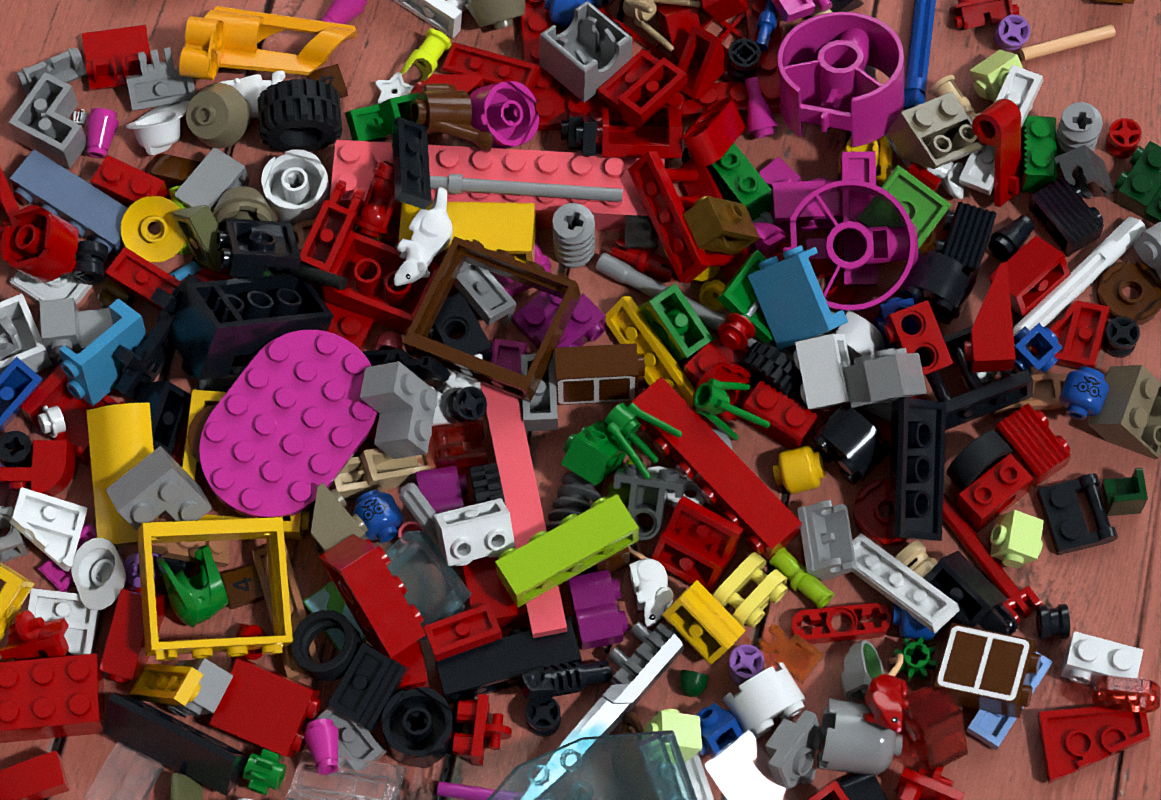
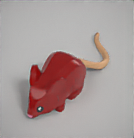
(886, 698)

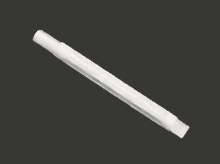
(1081, 277)

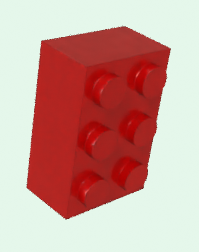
(371, 286)
(373, 594)
(51, 698)

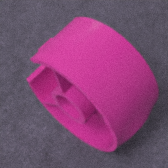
(826, 80)
(880, 242)

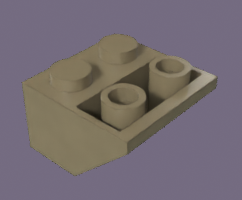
(934, 132)
(1131, 411)
(332, 521)

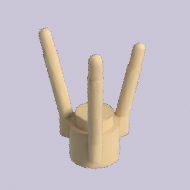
(646, 9)

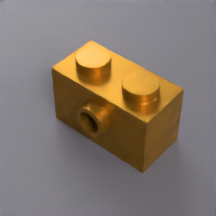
(721, 225)

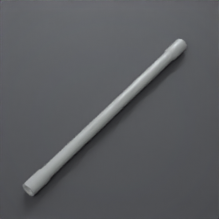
(626, 274)

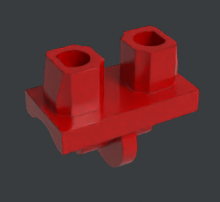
(33, 634)
(473, 745)
(926, 786)

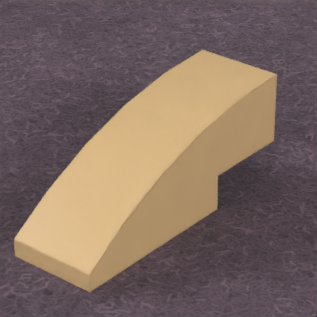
(378, 471)

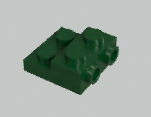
(1141, 187)

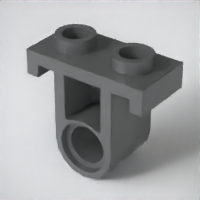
(649, 495)

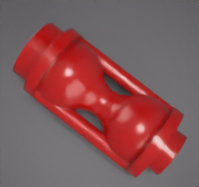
(375, 213)

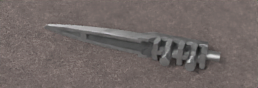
(632, 680)

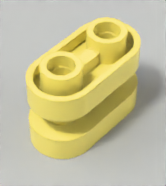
(770, 588)

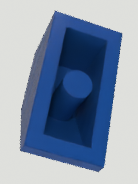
(16, 386)

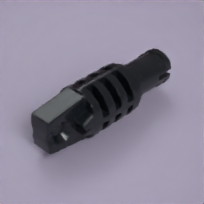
(563, 679)

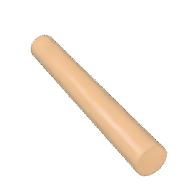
(1067, 42)

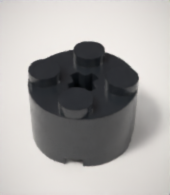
(939, 282)
(850, 443)
(416, 707)

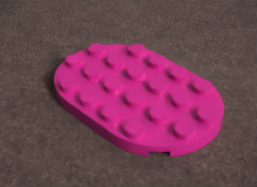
(287, 425)

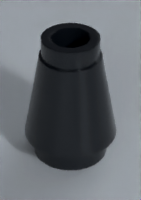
(1010, 238)

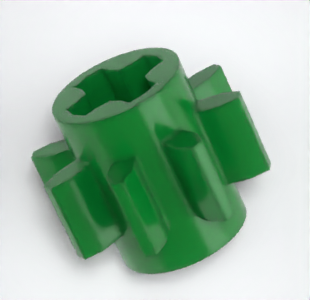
(924, 662)
(264, 771)

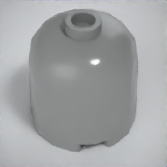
(854, 743)

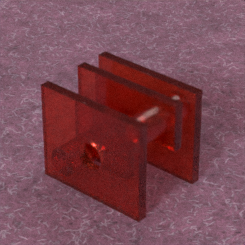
(454, 454)

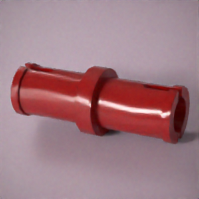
(644, 260)

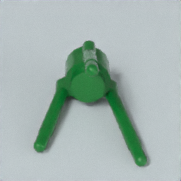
(712, 399)
(623, 424)

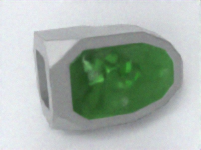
(860, 668)

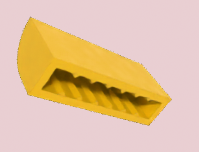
(491, 223)
(118, 441)

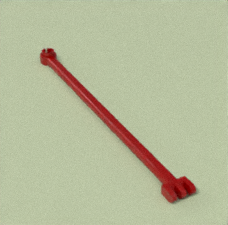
(972, 543)

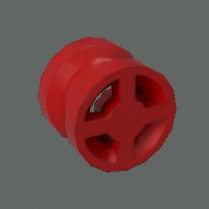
(1126, 130)

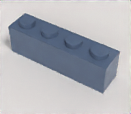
(70, 198)

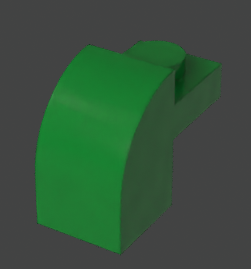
(376, 120)

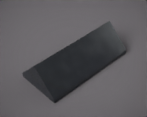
(916, 469)
(174, 743)

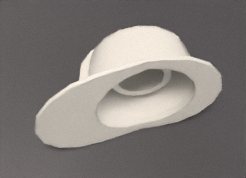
(159, 127)
(98, 573)

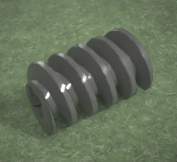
(571, 499)

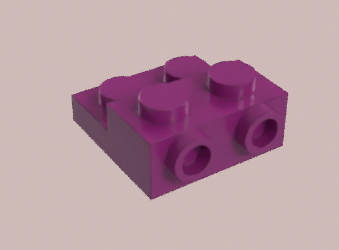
(536, 316)

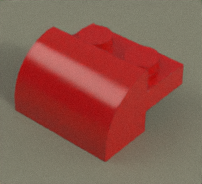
(642, 87)
(697, 544)

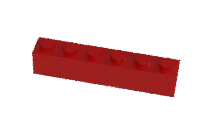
(717, 471)

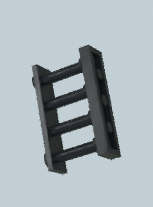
(981, 398)

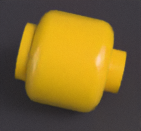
(799, 470)

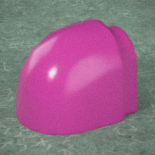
(770, 239)

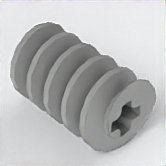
(1078, 127)
(573, 235)

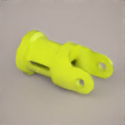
(428, 53)

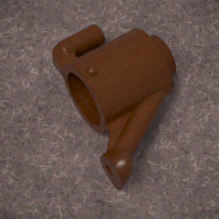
(448, 112)

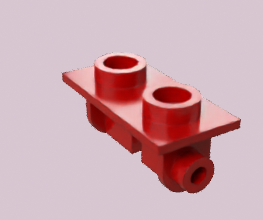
(972, 12)

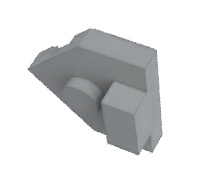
(793, 750)

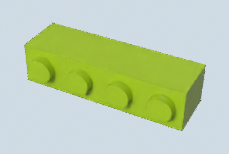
(566, 550)

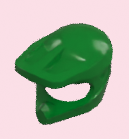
(195, 597)

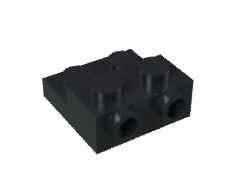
(257, 244)

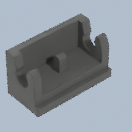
(1085, 167)

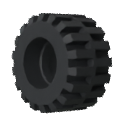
(299, 115)

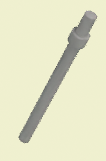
(456, 184)

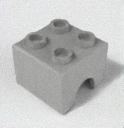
(585, 52)

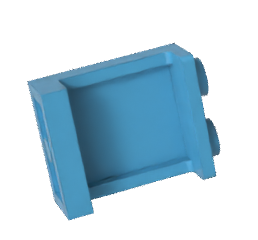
(793, 298)
(94, 369)

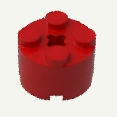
(40, 244)

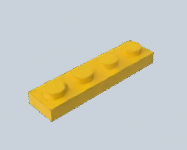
(632, 327)
(167, 684)

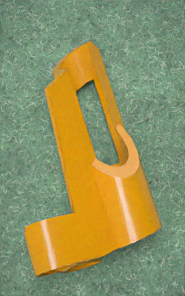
(231, 37)

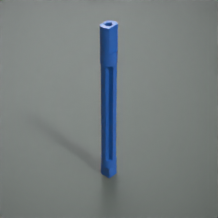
(919, 53)

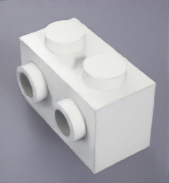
(822, 370)
(474, 532)
(1095, 657)

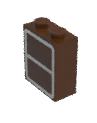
(598, 374)
(988, 670)

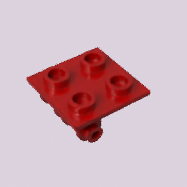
(114, 55)

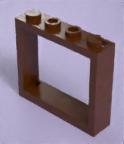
(472, 367)

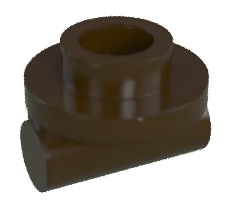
(111, 292)

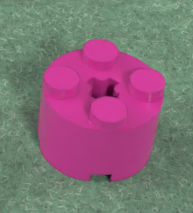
(506, 112)

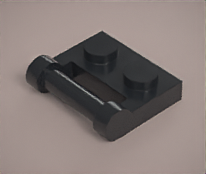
(1066, 518)

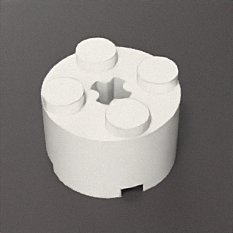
(295, 186)
(765, 699)

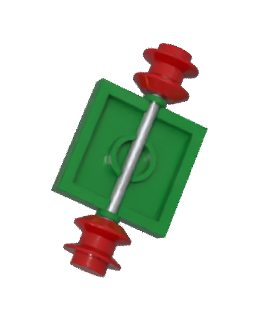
(746, 313)

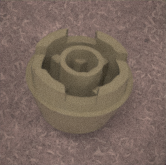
(495, 12)
(218, 115)
(242, 204)

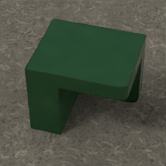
(1125, 495)

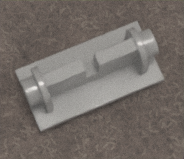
(65, 66)

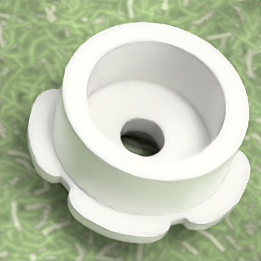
(51, 421)

